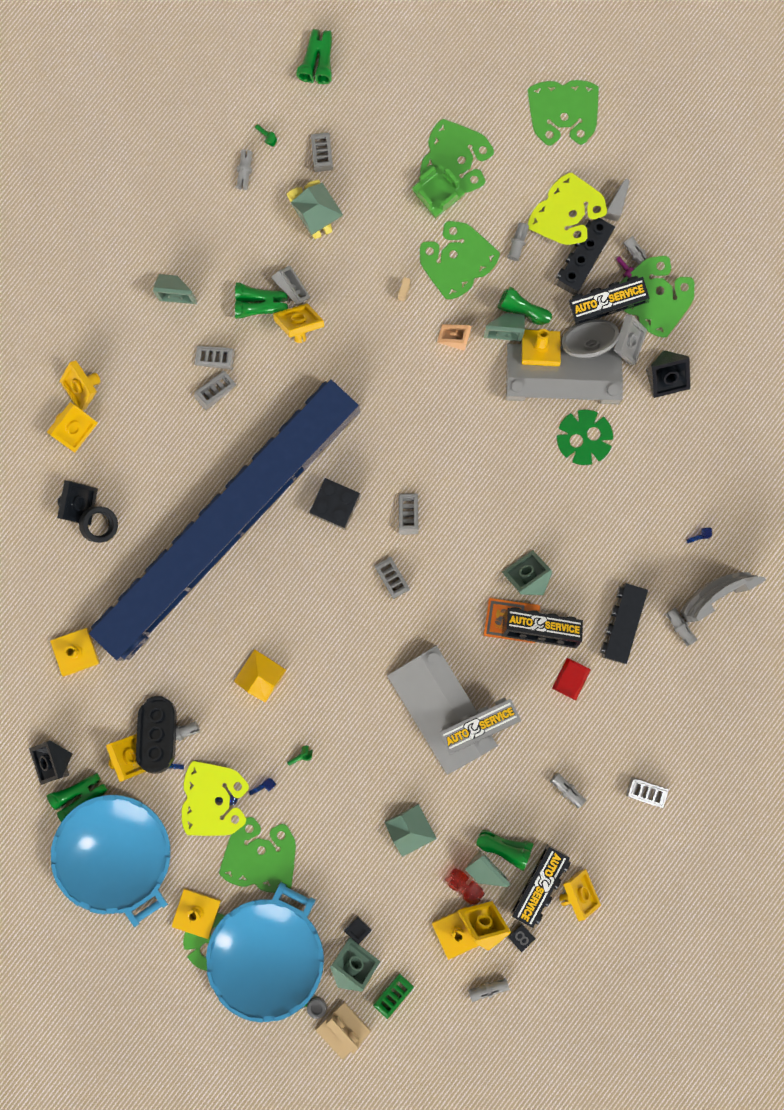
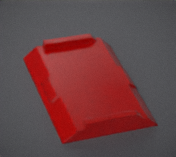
(571, 679)

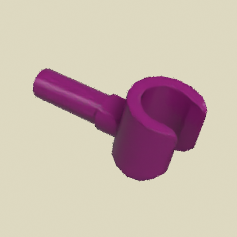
(628, 269)

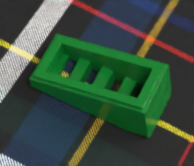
(398, 1000)

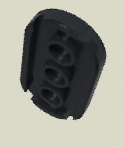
(156, 735)

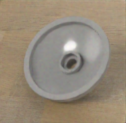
(590, 338)

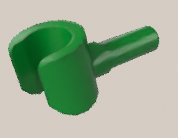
(270, 136)
(305, 755)

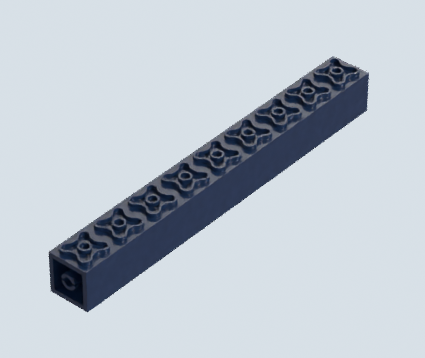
(224, 521)

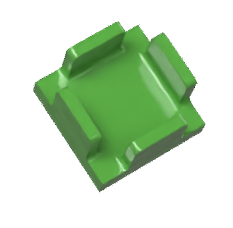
(438, 190)

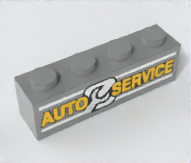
(480, 726)

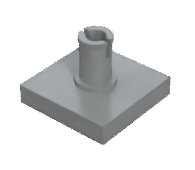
(630, 339)

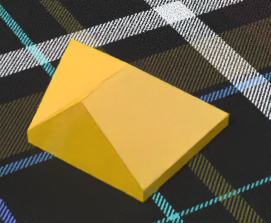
(260, 676)
(485, 924)

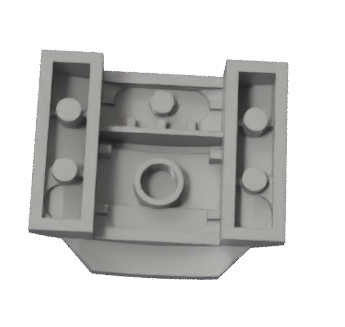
(700, 603)

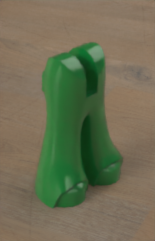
(316, 46)
(269, 300)
(515, 303)
(62, 797)
(514, 852)

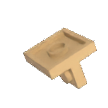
(343, 1030)

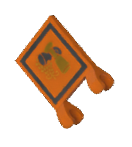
(495, 614)

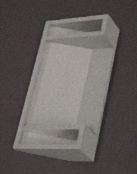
(574, 379)
(437, 700)

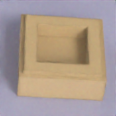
(406, 283)

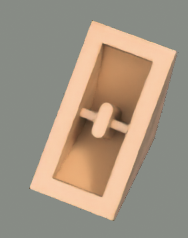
(454, 335)

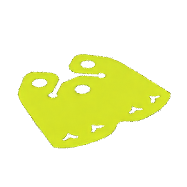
(557, 209)
(202, 796)

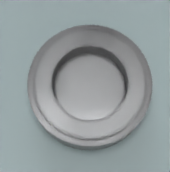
(316, 1007)

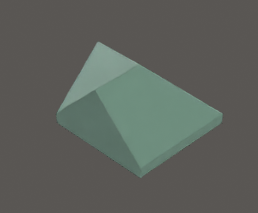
(316, 208)
(172, 289)
(506, 327)
(529, 574)
(410, 830)
(485, 871)
(353, 967)

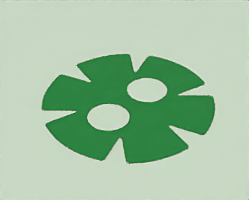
(597, 447)

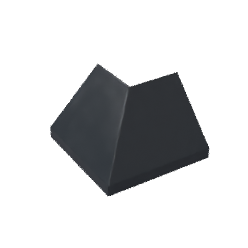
(669, 374)
(50, 761)

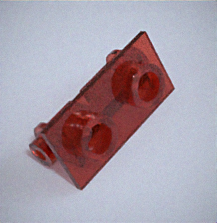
(471, 893)

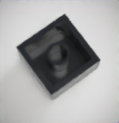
(335, 504)

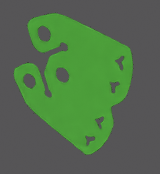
(564, 99)
(453, 144)
(463, 268)
(661, 308)
(258, 868)

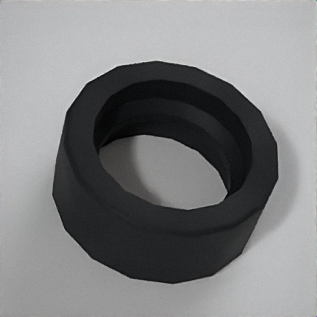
(112, 519)

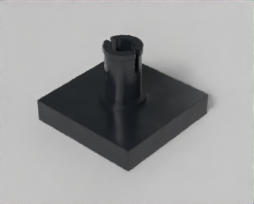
(75, 500)

